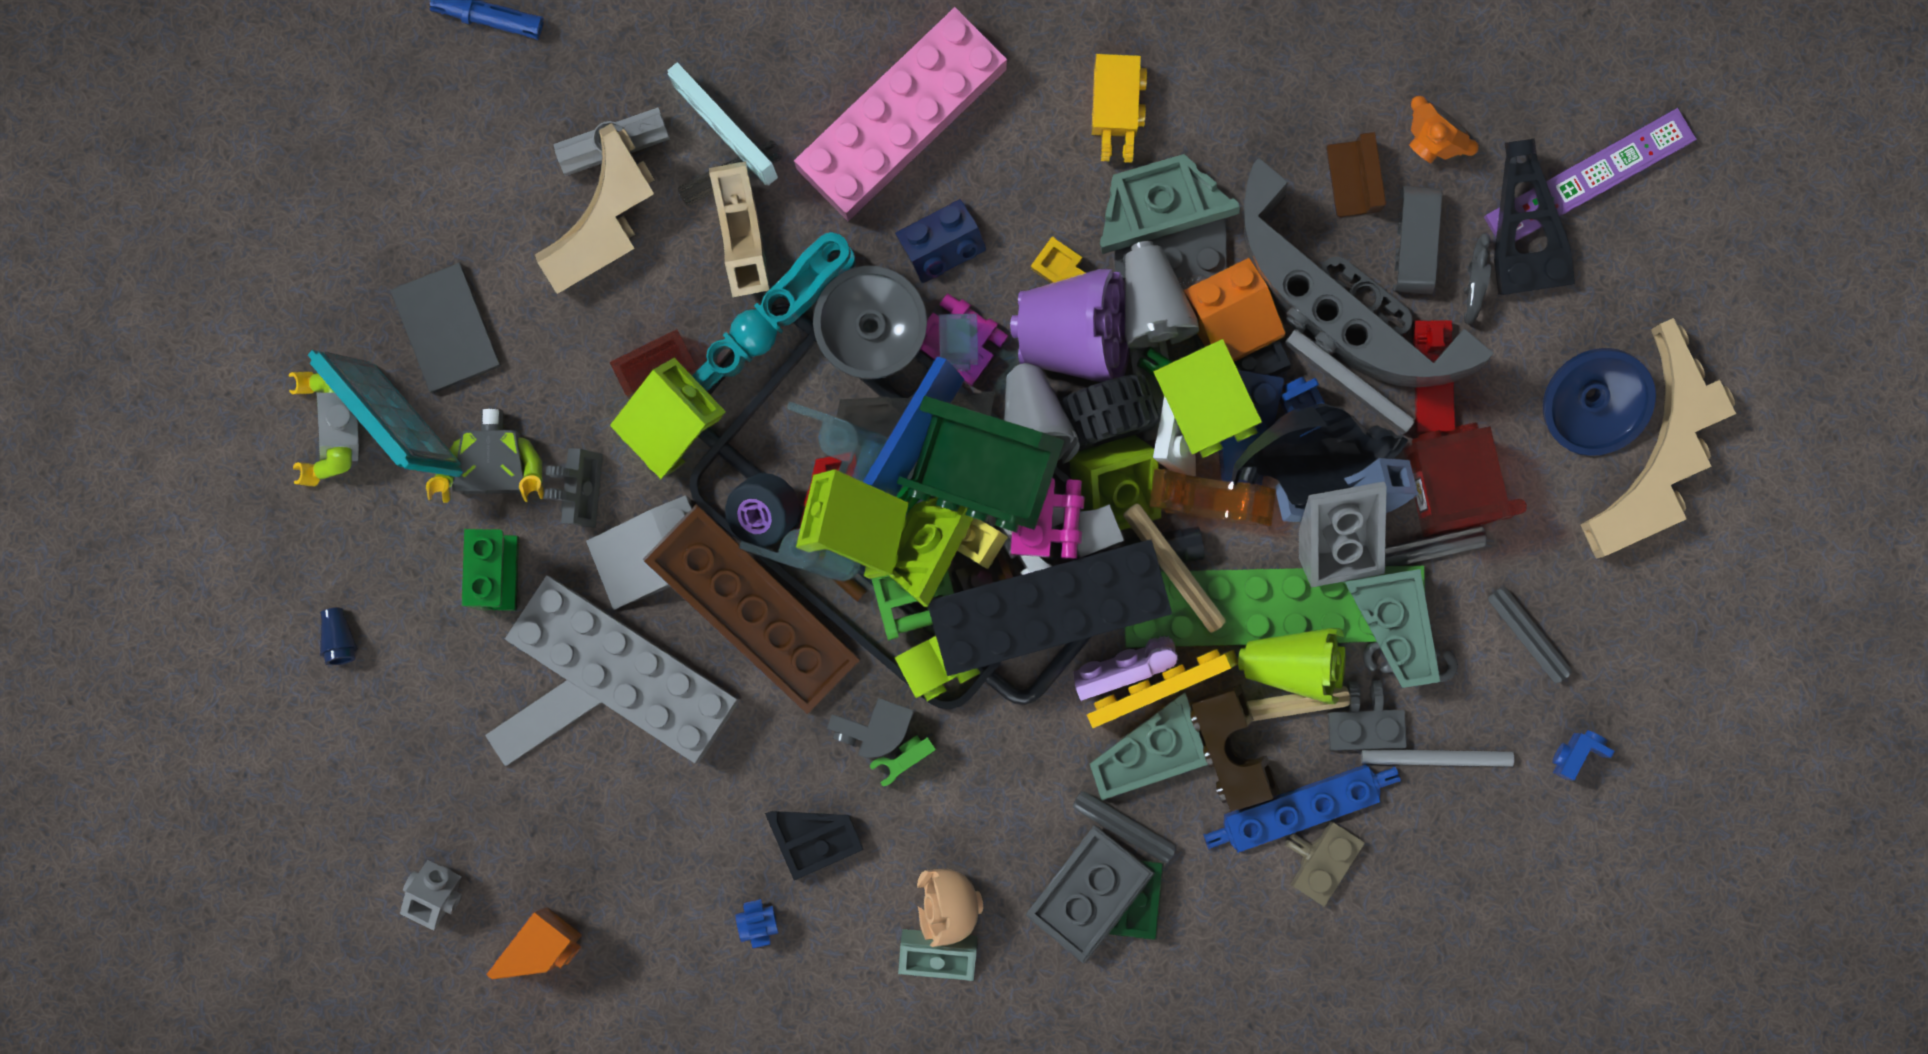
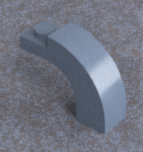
(1394, 472)

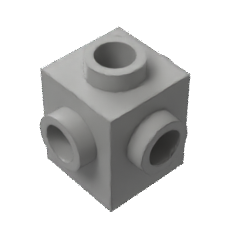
(430, 894)

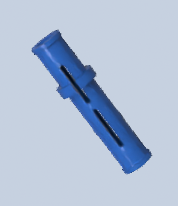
(491, 15)

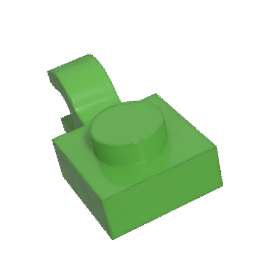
(912, 752)

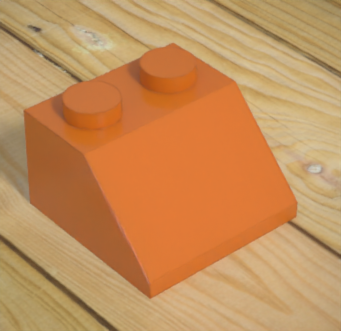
(1237, 309)
(538, 947)

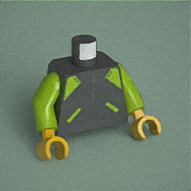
(491, 462)

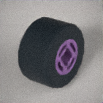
(762, 509)

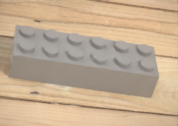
(622, 669)

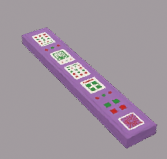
(1605, 169)

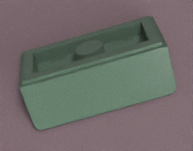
(921, 959)

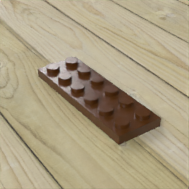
(751, 609)

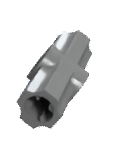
(586, 149)

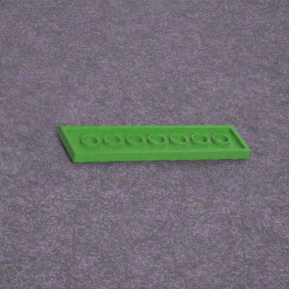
(1259, 607)

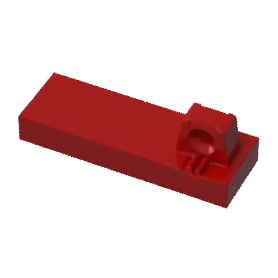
(1433, 403)

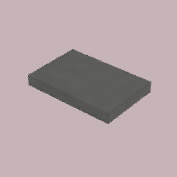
(445, 328)
(1090, 894)

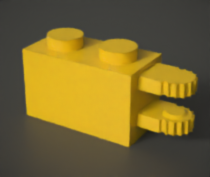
(1117, 101)

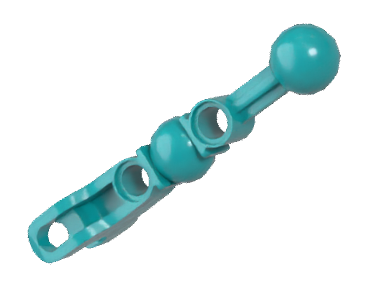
(756, 329)

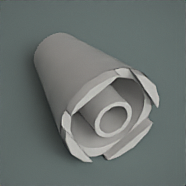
(1154, 300)
(1035, 406)

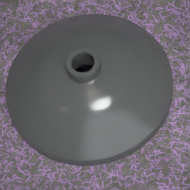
(866, 296)

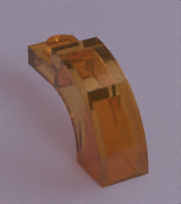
(1212, 499)

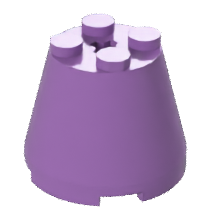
(1075, 326)

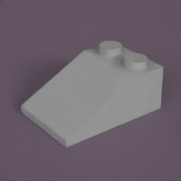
(1344, 534)
(622, 549)

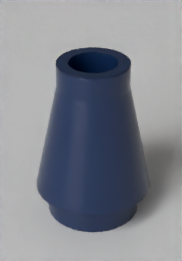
(336, 639)

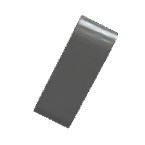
(1419, 240)

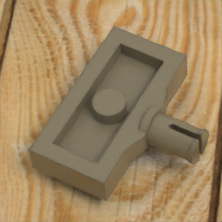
(1324, 861)

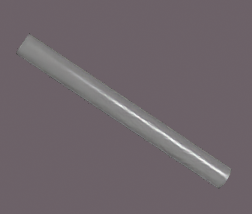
(1437, 757)

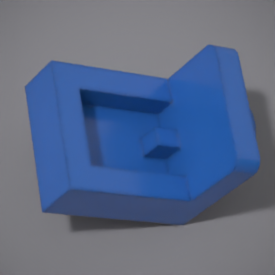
(1300, 395)
(1572, 756)

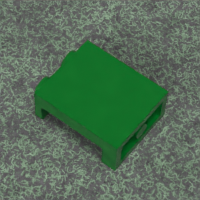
(490, 570)

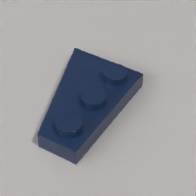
(1265, 395)

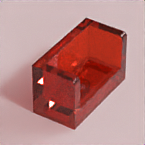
(638, 364)

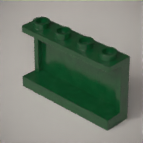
(983, 466)

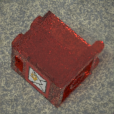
(1459, 480)

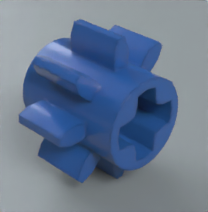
(756, 923)

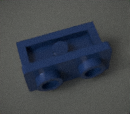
(941, 241)

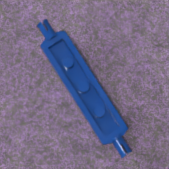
(1302, 808)

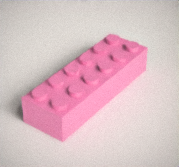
(901, 114)

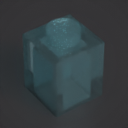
(959, 340)

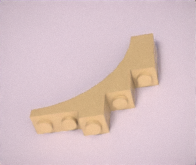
(1688, 407)

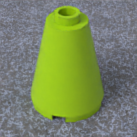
(1298, 663)

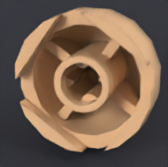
(949, 906)

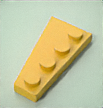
(1175, 680)

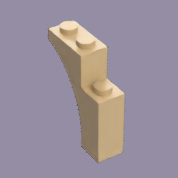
(598, 234)

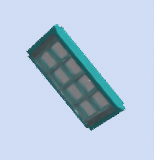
(385, 414)

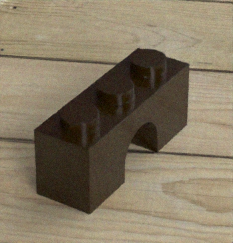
(1240, 779)

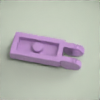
(1125, 668)

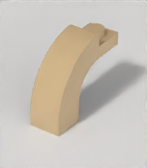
(740, 229)

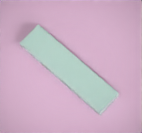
(722, 124)

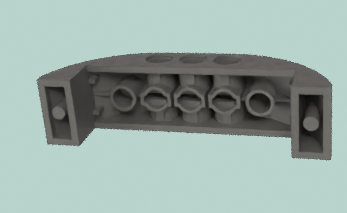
(1384, 352)

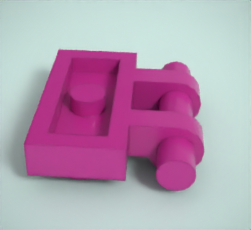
(986, 331)
(1038, 541)

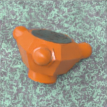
(1438, 133)

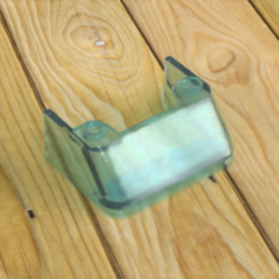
(858, 451)

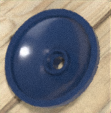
(1612, 415)

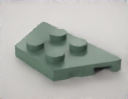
(1160, 202)

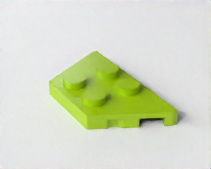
(928, 547)

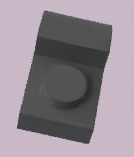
(882, 735)

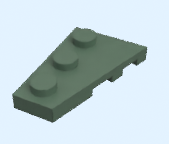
(1400, 623)
(1151, 752)

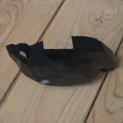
(1318, 459)

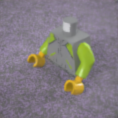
(335, 430)

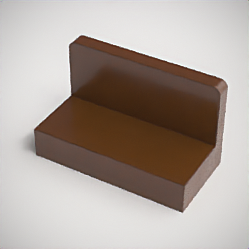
(1356, 176)

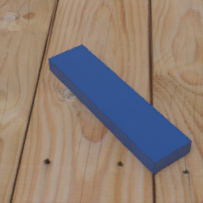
(907, 438)

